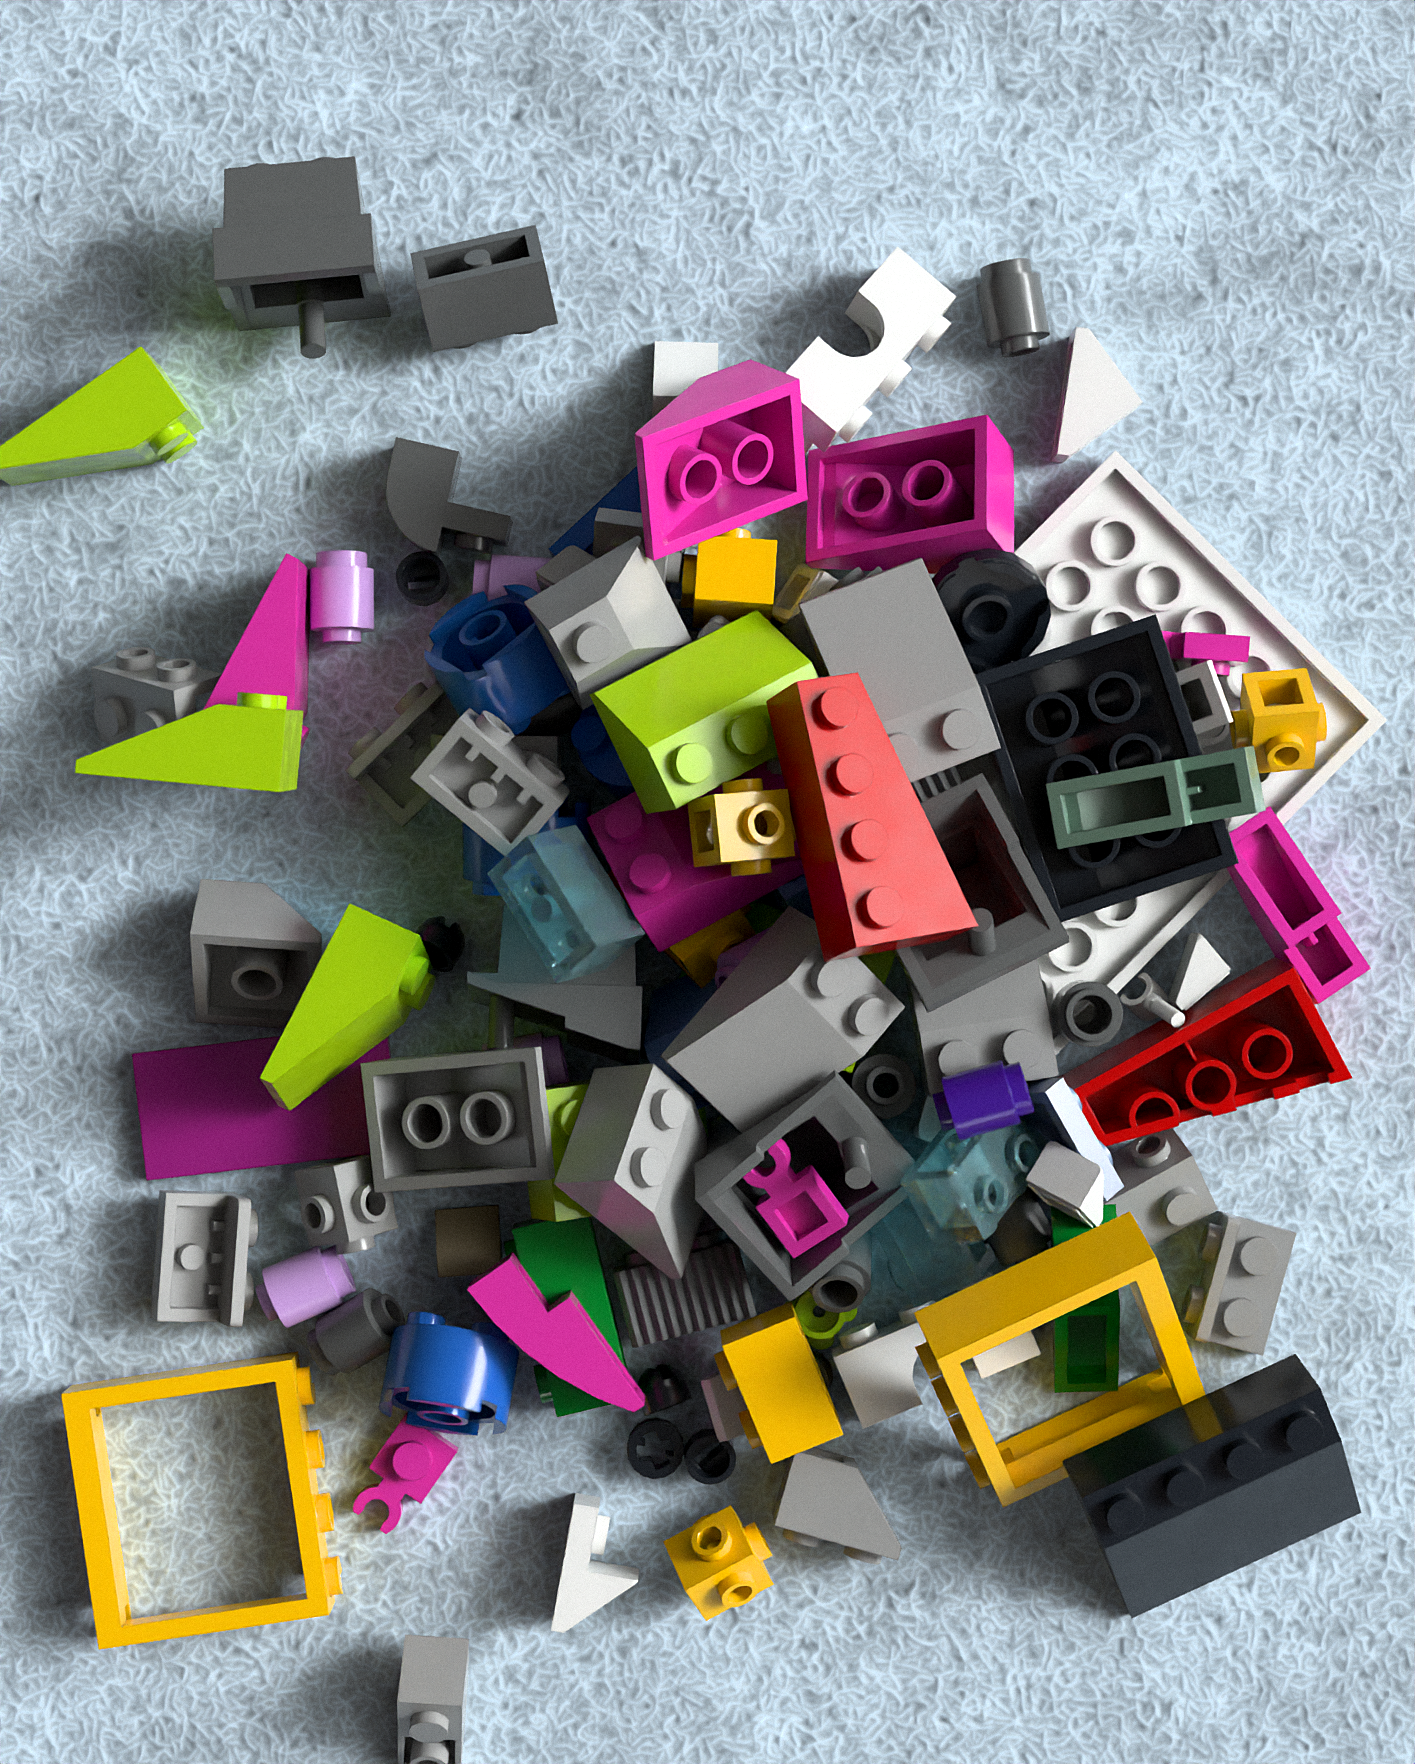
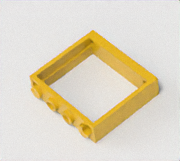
(1032, 1296)
(98, 1513)

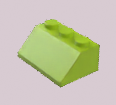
(700, 711)

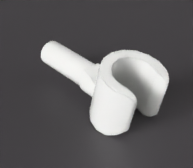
(1153, 1004)

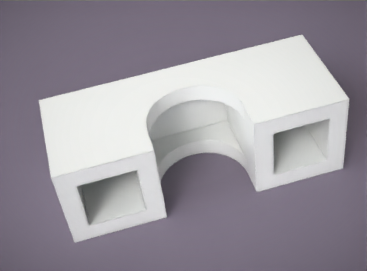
(898, 312)
(881, 1363)

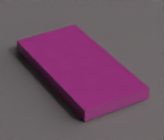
(213, 1114)

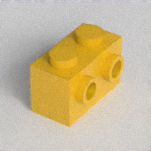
(729, 577)
(779, 1383)

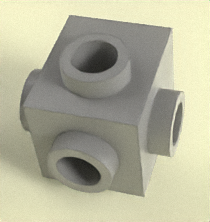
(342, 1204)

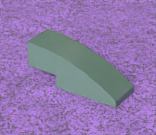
(1155, 797)

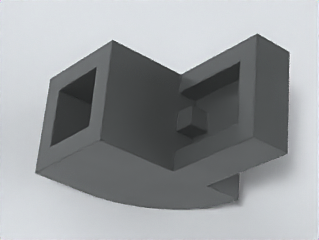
(421, 496)

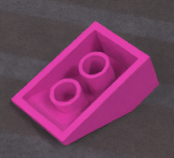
(720, 457)
(911, 497)
(275, 645)
(657, 869)

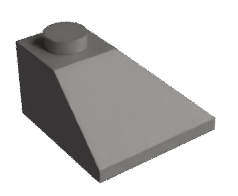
(608, 620)
(249, 955)

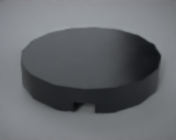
(994, 606)

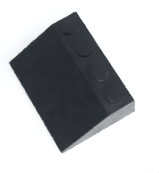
(1089, 713)
(1215, 1484)

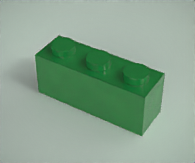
(559, 1260)

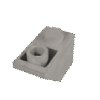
(830, 1500)
(432, 1700)

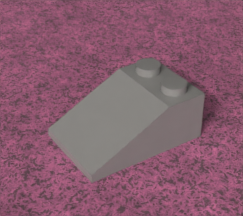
(909, 663)
(780, 1024)
(987, 1025)
(458, 1119)
(636, 1161)

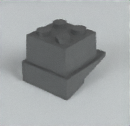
(298, 249)
(1001, 890)
(594, 1010)
(844, 1146)

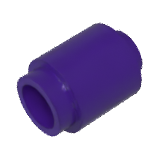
(983, 1099)

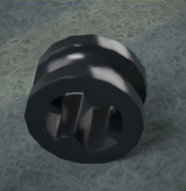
(645, 1465)

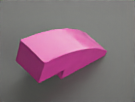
(1293, 907)
(555, 1333)

